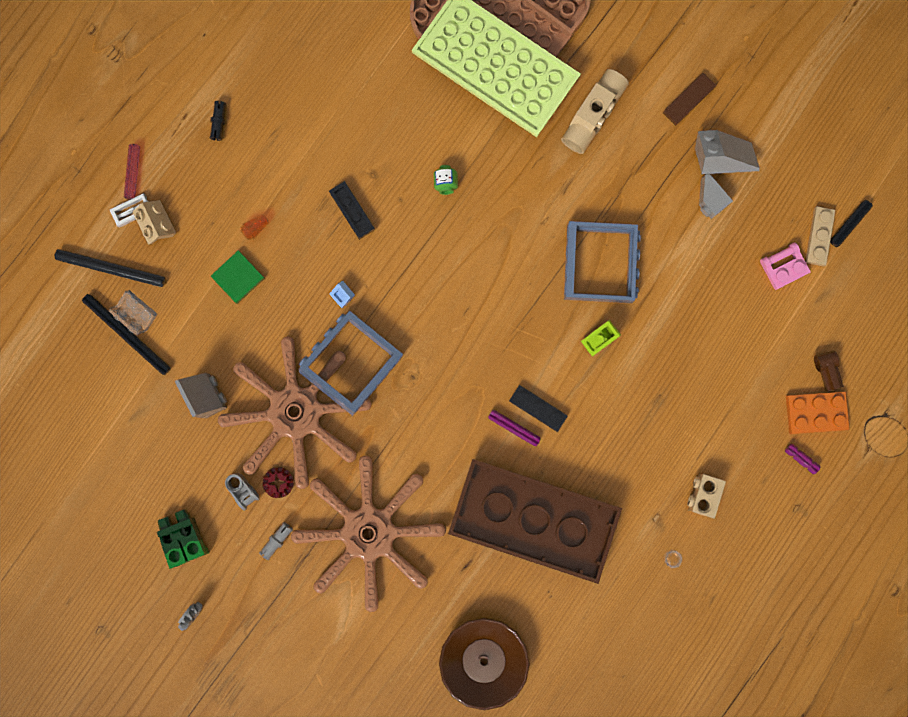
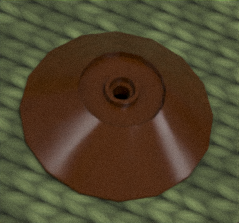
(486, 684)

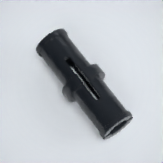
(217, 120)

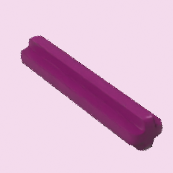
(514, 428)

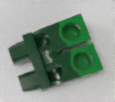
(182, 540)

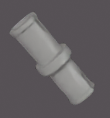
(276, 541)

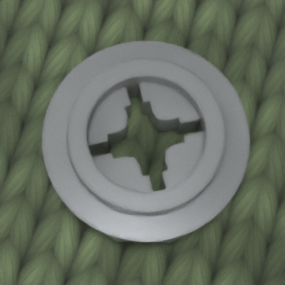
(189, 616)

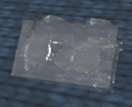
(133, 313)

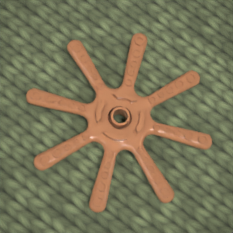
(279, 413)
(357, 544)

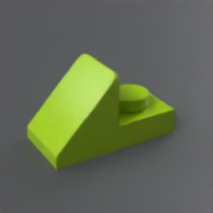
(601, 338)

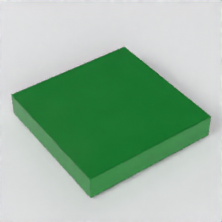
(237, 277)

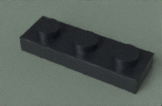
(351, 210)
(538, 408)

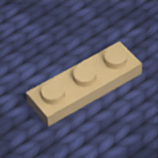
(820, 236)

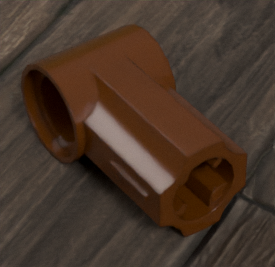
(828, 365)

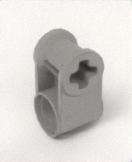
(242, 491)

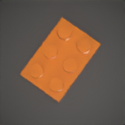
(817, 412)

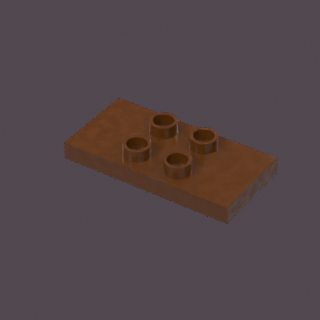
(535, 521)

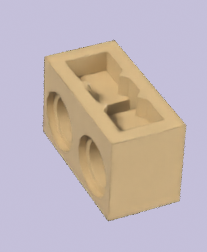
(711, 497)

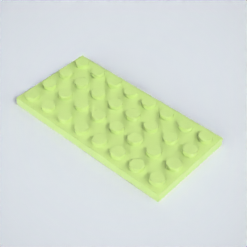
(496, 64)

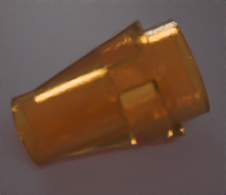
(254, 227)

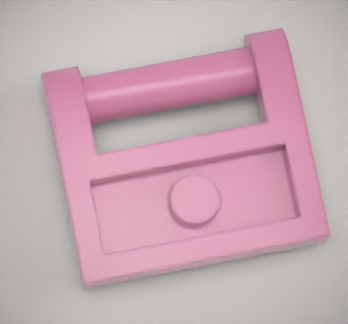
(788, 272)

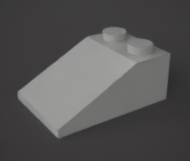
(724, 153)
(201, 395)

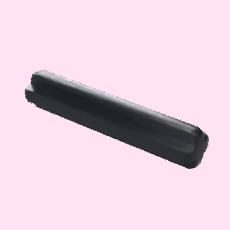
(851, 223)

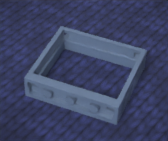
(633, 257)
(329, 336)

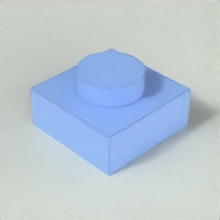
(342, 294)

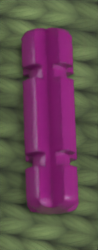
(802, 458)

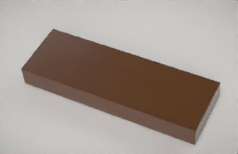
(689, 99)

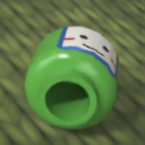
(445, 180)

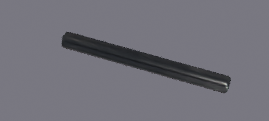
(110, 268)
(125, 334)

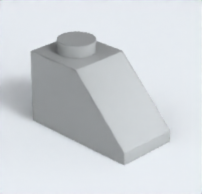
(712, 197)

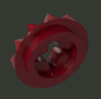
(283, 475)

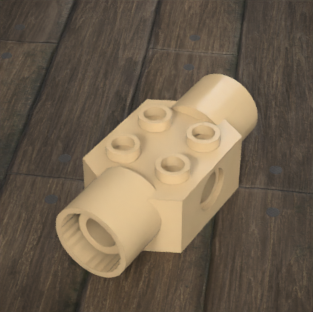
(593, 110)

